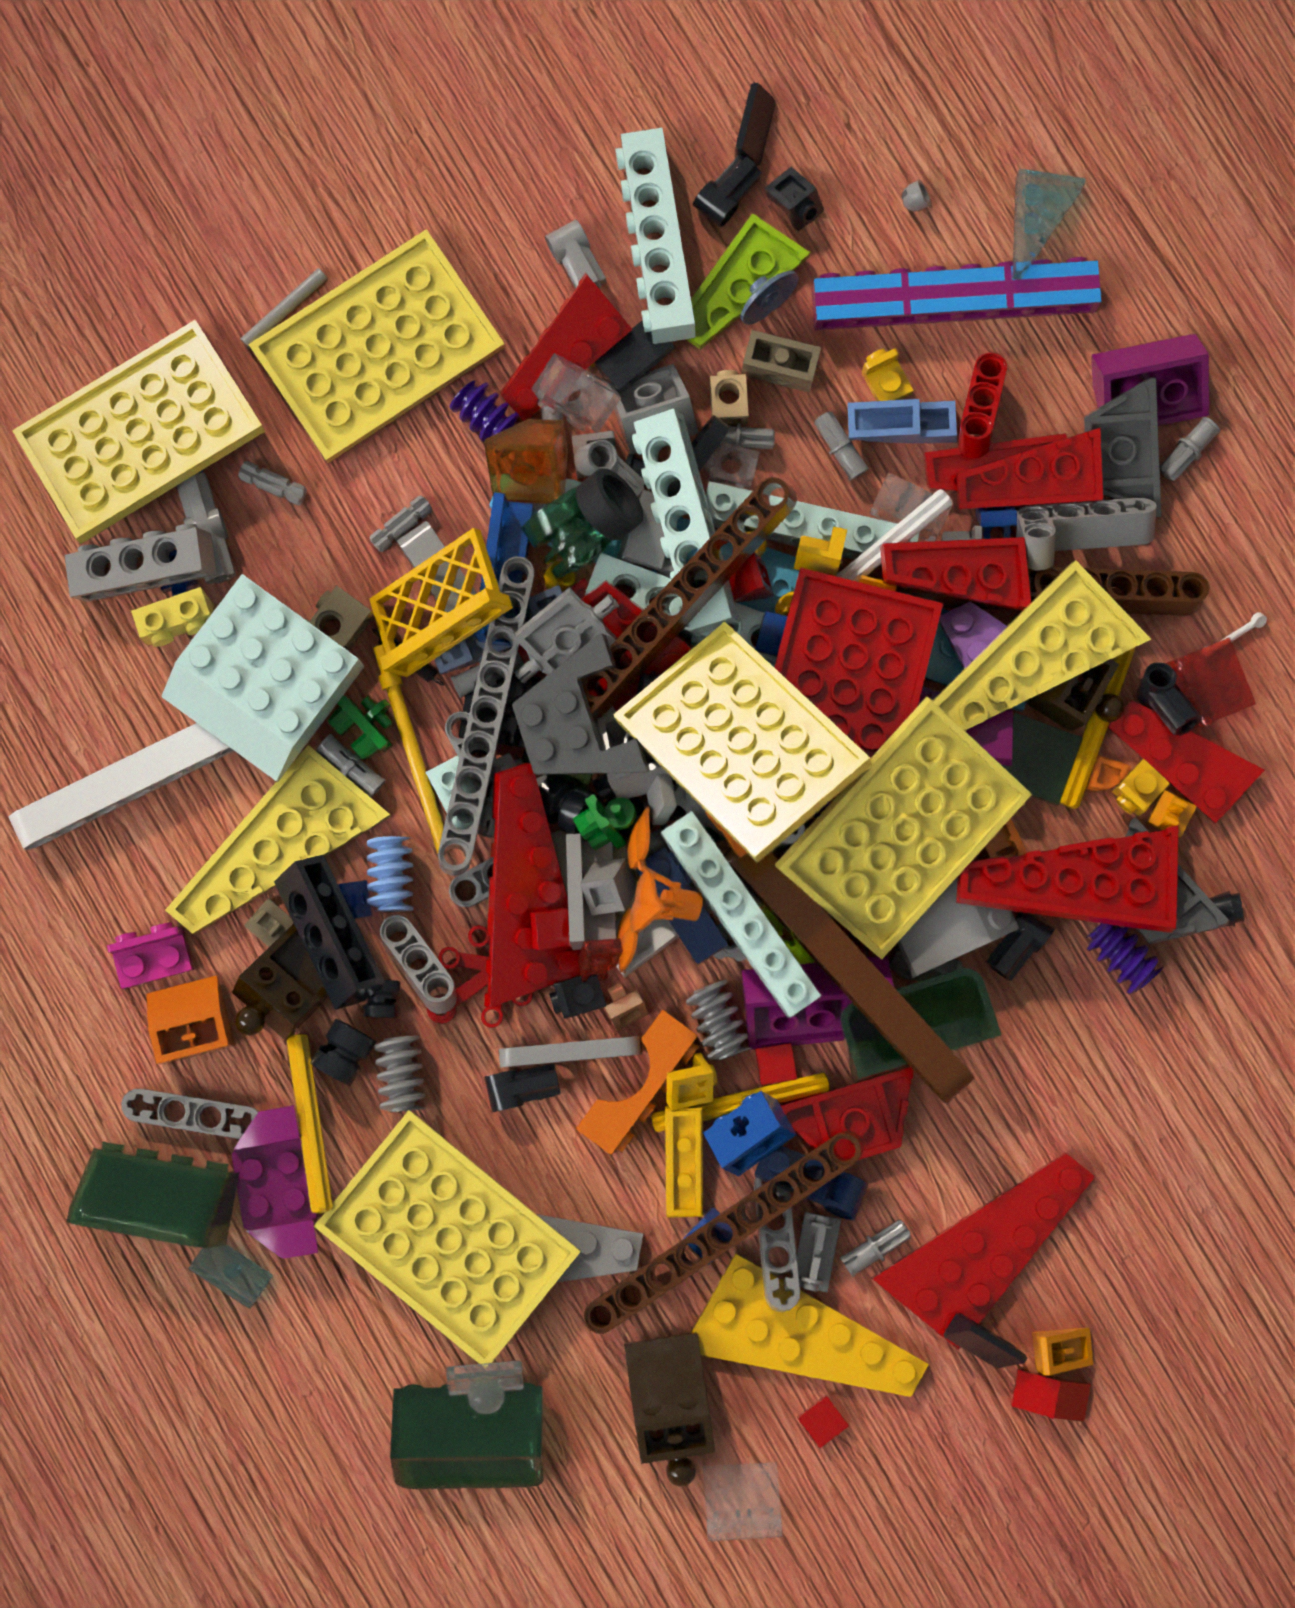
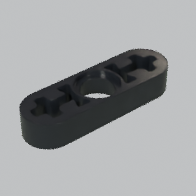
(704, 446)

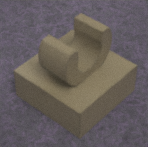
(269, 922)

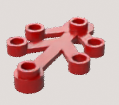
(474, 984)

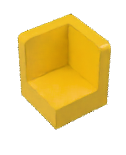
(821, 554)

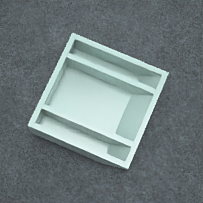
(260, 677)

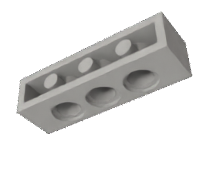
(192, 562)

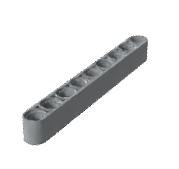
(482, 732)

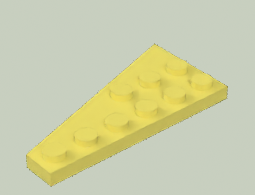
(1049, 642)
(297, 819)

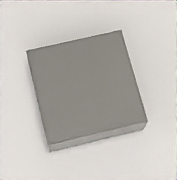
(661, 799)

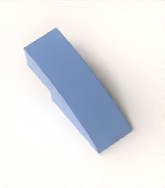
(903, 421)

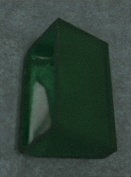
(951, 1004)
(155, 1196)
(450, 1445)

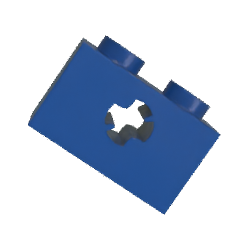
(749, 1133)

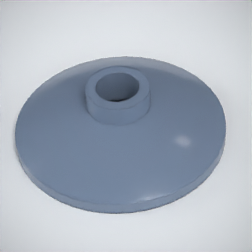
(768, 296)

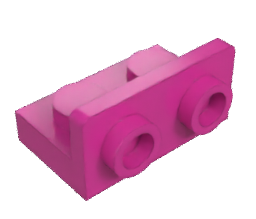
(151, 955)

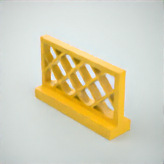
(444, 628)

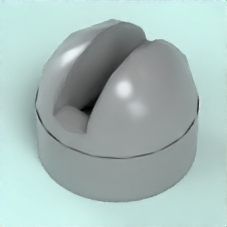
(916, 196)

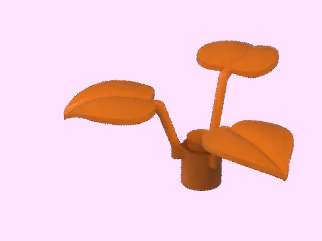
(647, 905)

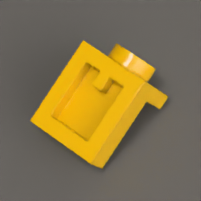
(886, 376)
(1139, 788)
(691, 1085)

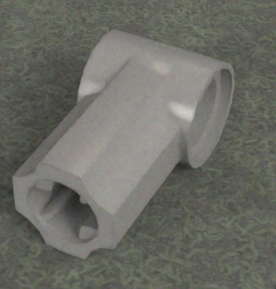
(572, 250)
(608, 460)

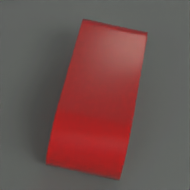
(978, 418)

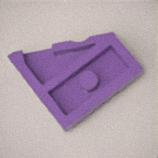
(969, 631)

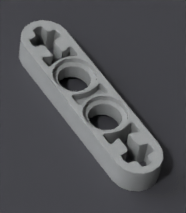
(570, 1051)
(193, 1110)
(781, 1238)

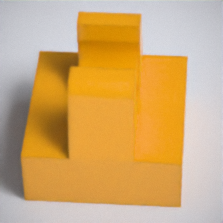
(1171, 812)

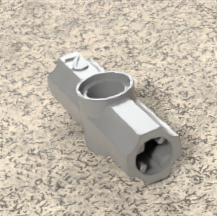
(202, 511)

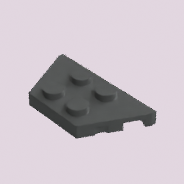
(1129, 443)
(1194, 908)

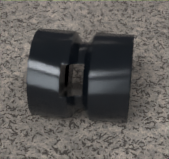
(563, 802)
(343, 1052)

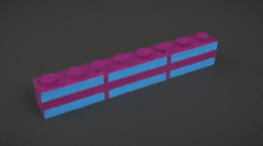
(955, 294)

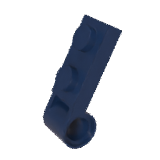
(838, 1196)

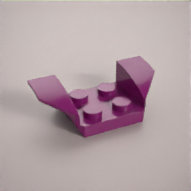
(275, 1184)

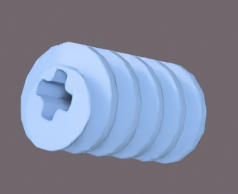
(389, 874)

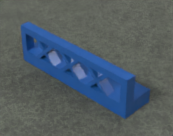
(504, 542)

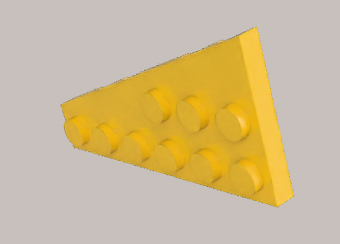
(801, 1341)

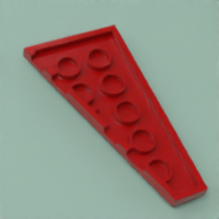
(1097, 881)
(522, 882)
(986, 1250)

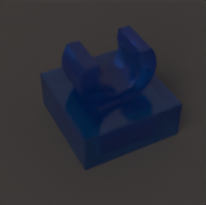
(356, 898)

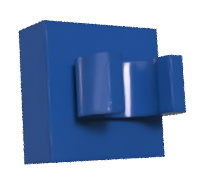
(996, 516)

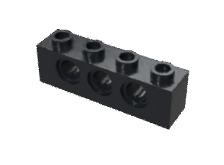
(329, 931)

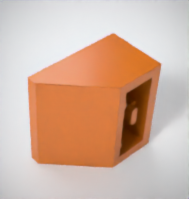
(188, 1020)

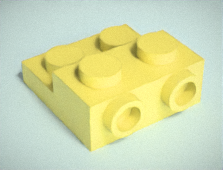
(173, 616)

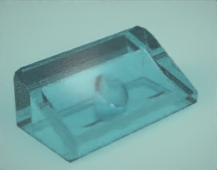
(232, 1273)

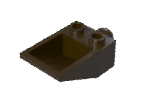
(1074, 701)
(279, 988)
(669, 1395)

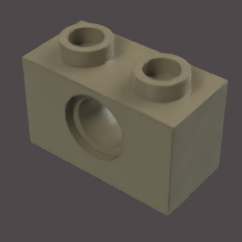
(780, 361)
(345, 609)

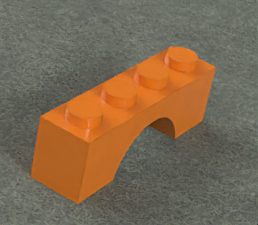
(610, 1121)

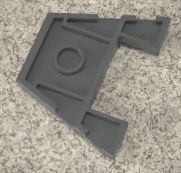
(560, 724)

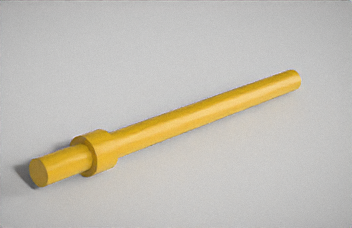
(392, 683)

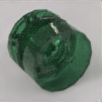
(568, 532)

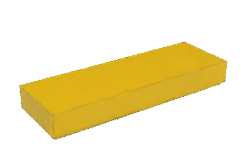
(684, 1162)

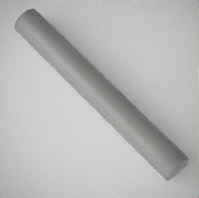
(285, 307)

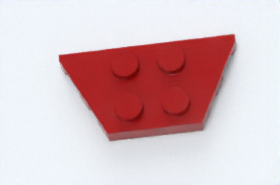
(869, 1108)

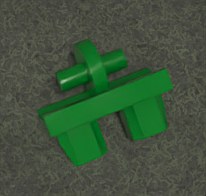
(372, 739)
(601, 823)

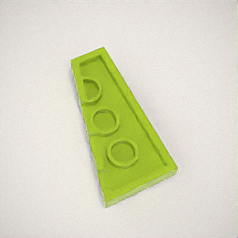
(752, 254)

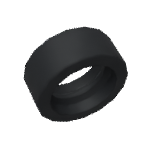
(609, 504)

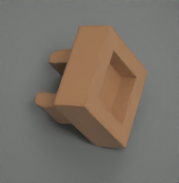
(625, 1007)

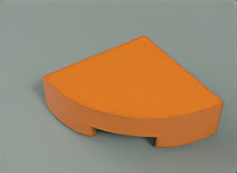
(1106, 774)

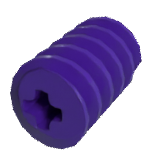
(482, 411)
(1124, 955)

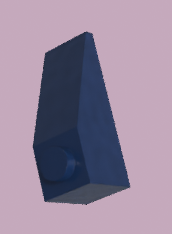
(700, 936)

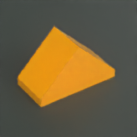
(1062, 1350)

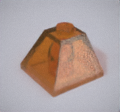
(528, 461)

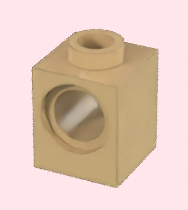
(729, 381)

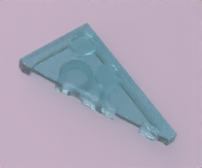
(1039, 207)

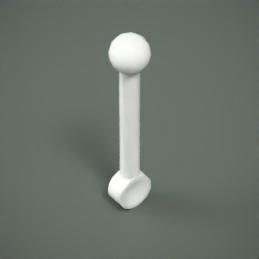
(1258, 620)

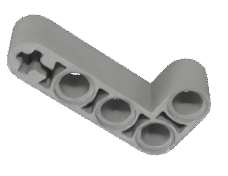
(1083, 526)

